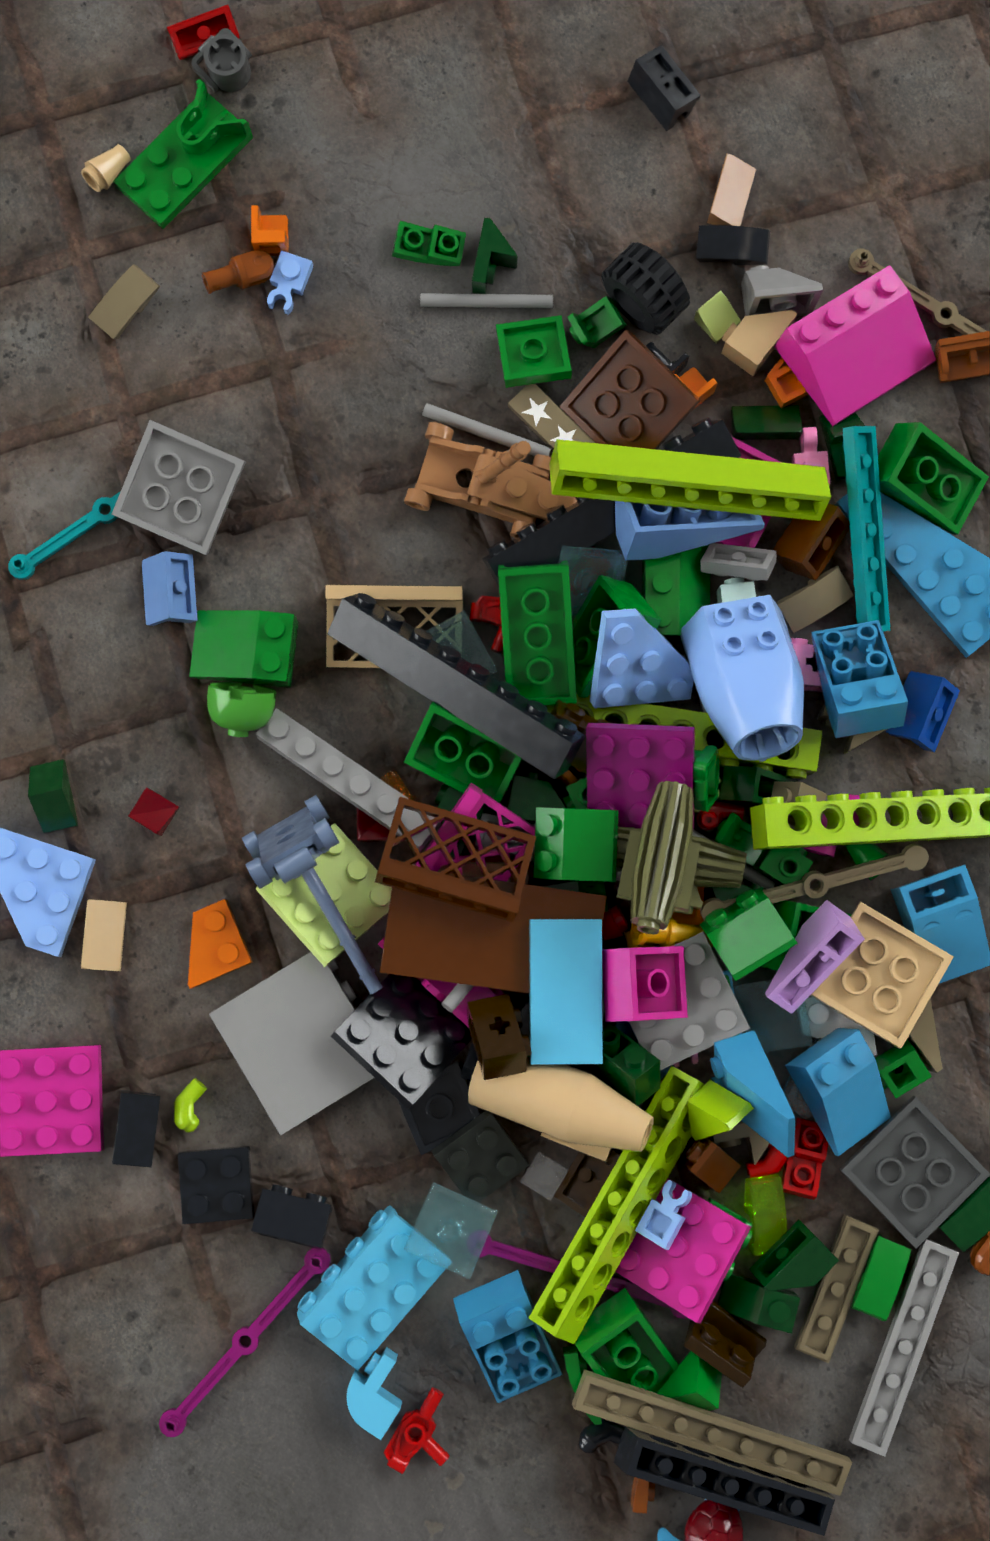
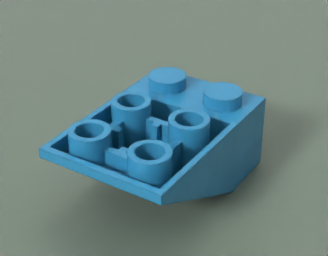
(859, 679)
(948, 915)
(504, 1339)

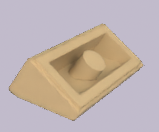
(103, 935)

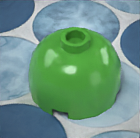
(240, 707)

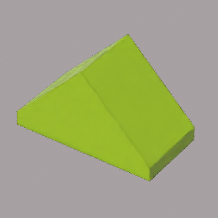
(715, 1110)

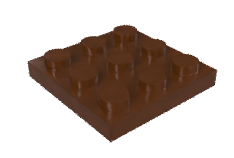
(629, 397)

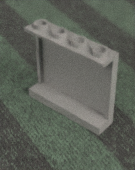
(285, 1040)

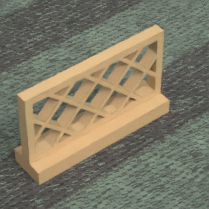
(390, 597)

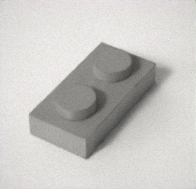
(738, 561)

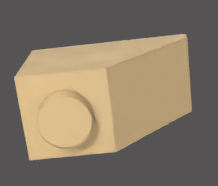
(755, 338)

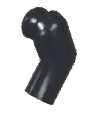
(597, 1435)

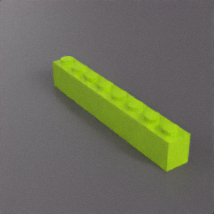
(688, 480)

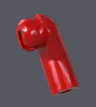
(769, 1165)

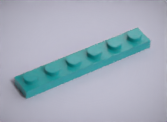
(866, 525)

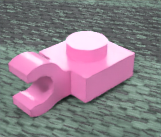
(809, 452)

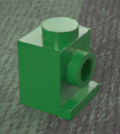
(901, 1069)

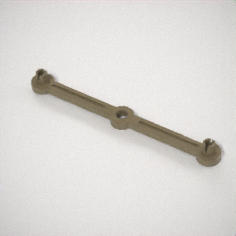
(862, 263)
(912, 857)

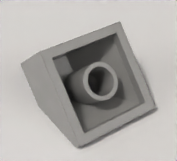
(778, 290)

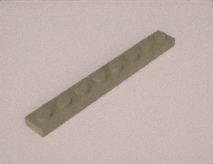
(711, 1432)

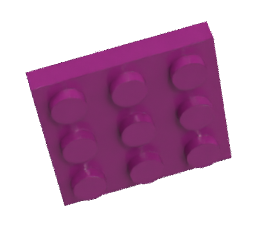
(629, 763)

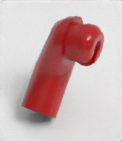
(717, 813)

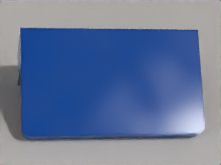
(928, 709)

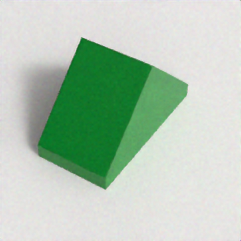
(694, 1383)

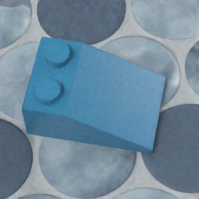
(746, 1071)
(841, 1087)

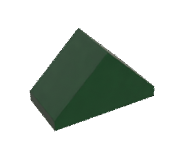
(52, 796)

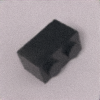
(292, 1217)

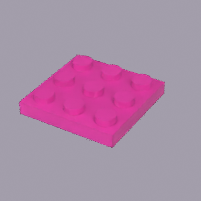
(51, 1101)
(695, 1263)

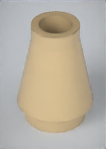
(105, 168)

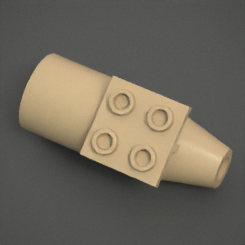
(565, 1107)

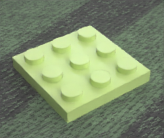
(352, 888)

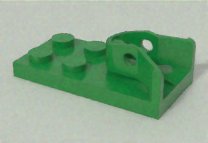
(184, 158)
(538, 631)

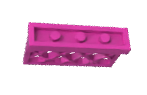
(469, 805)

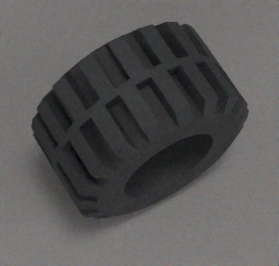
(645, 288)

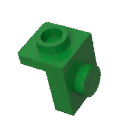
(596, 323)
(738, 835)

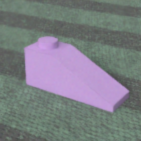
(821, 947)

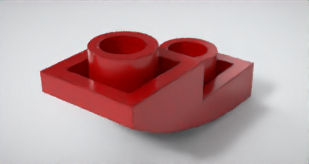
(803, 1169)

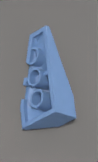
(661, 530)

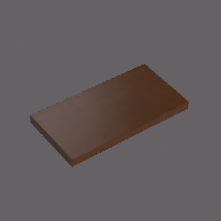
(469, 947)

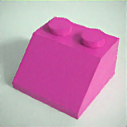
(644, 983)

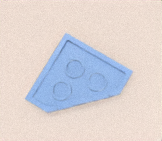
(636, 663)
(42, 889)

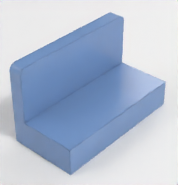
(169, 588)

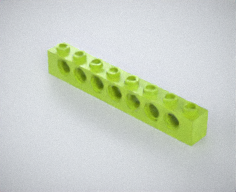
(802, 758)
(772, 829)
(616, 1213)

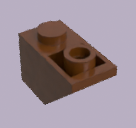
(710, 1163)

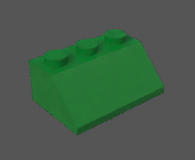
(675, 589)
(461, 755)

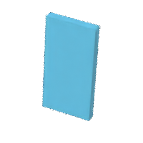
(565, 991)

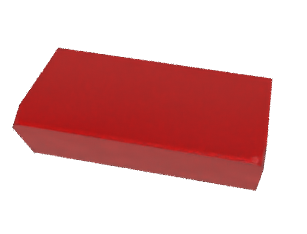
(193, 32)

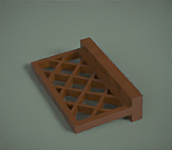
(449, 888)

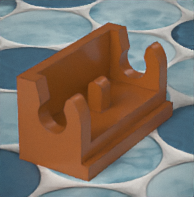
(963, 356)

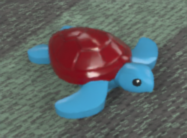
(709, 1523)

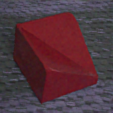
(153, 811)
(369, 829)

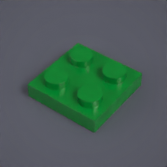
(533, 351)

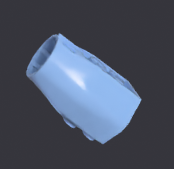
(747, 675)

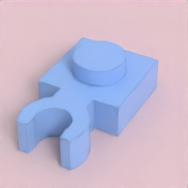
(289, 277)
(660, 1220)

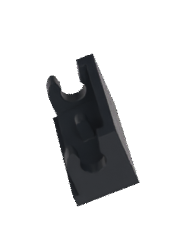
(663, 87)
(136, 1129)

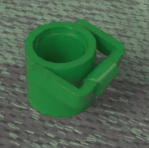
(706, 777)

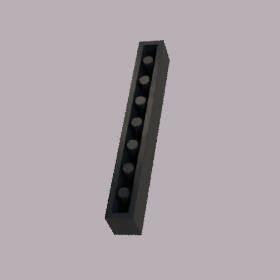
(590, 518)
(456, 684)

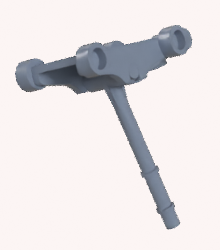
(291, 851)

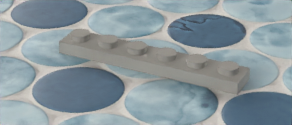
(340, 774)
(903, 1347)

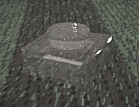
(544, 1175)

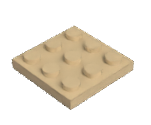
(885, 977)

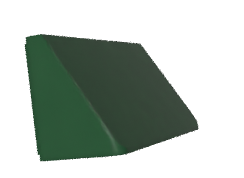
(766, 422)

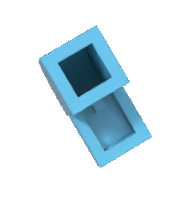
(370, 1403)

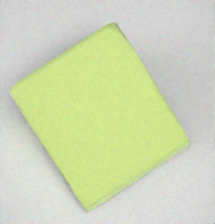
(716, 316)

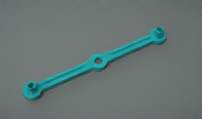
(23, 565)

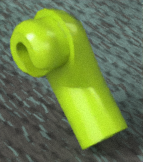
(184, 1106)

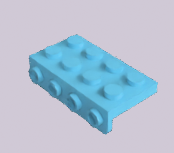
(367, 1290)

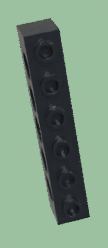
(723, 1481)

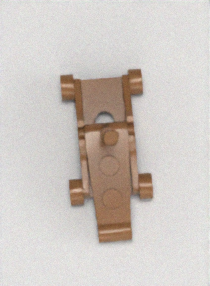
(499, 482)

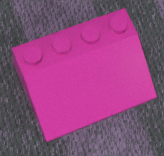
(857, 346)

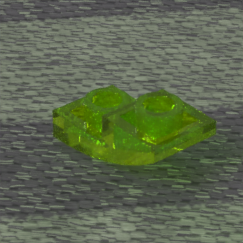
(766, 1211)

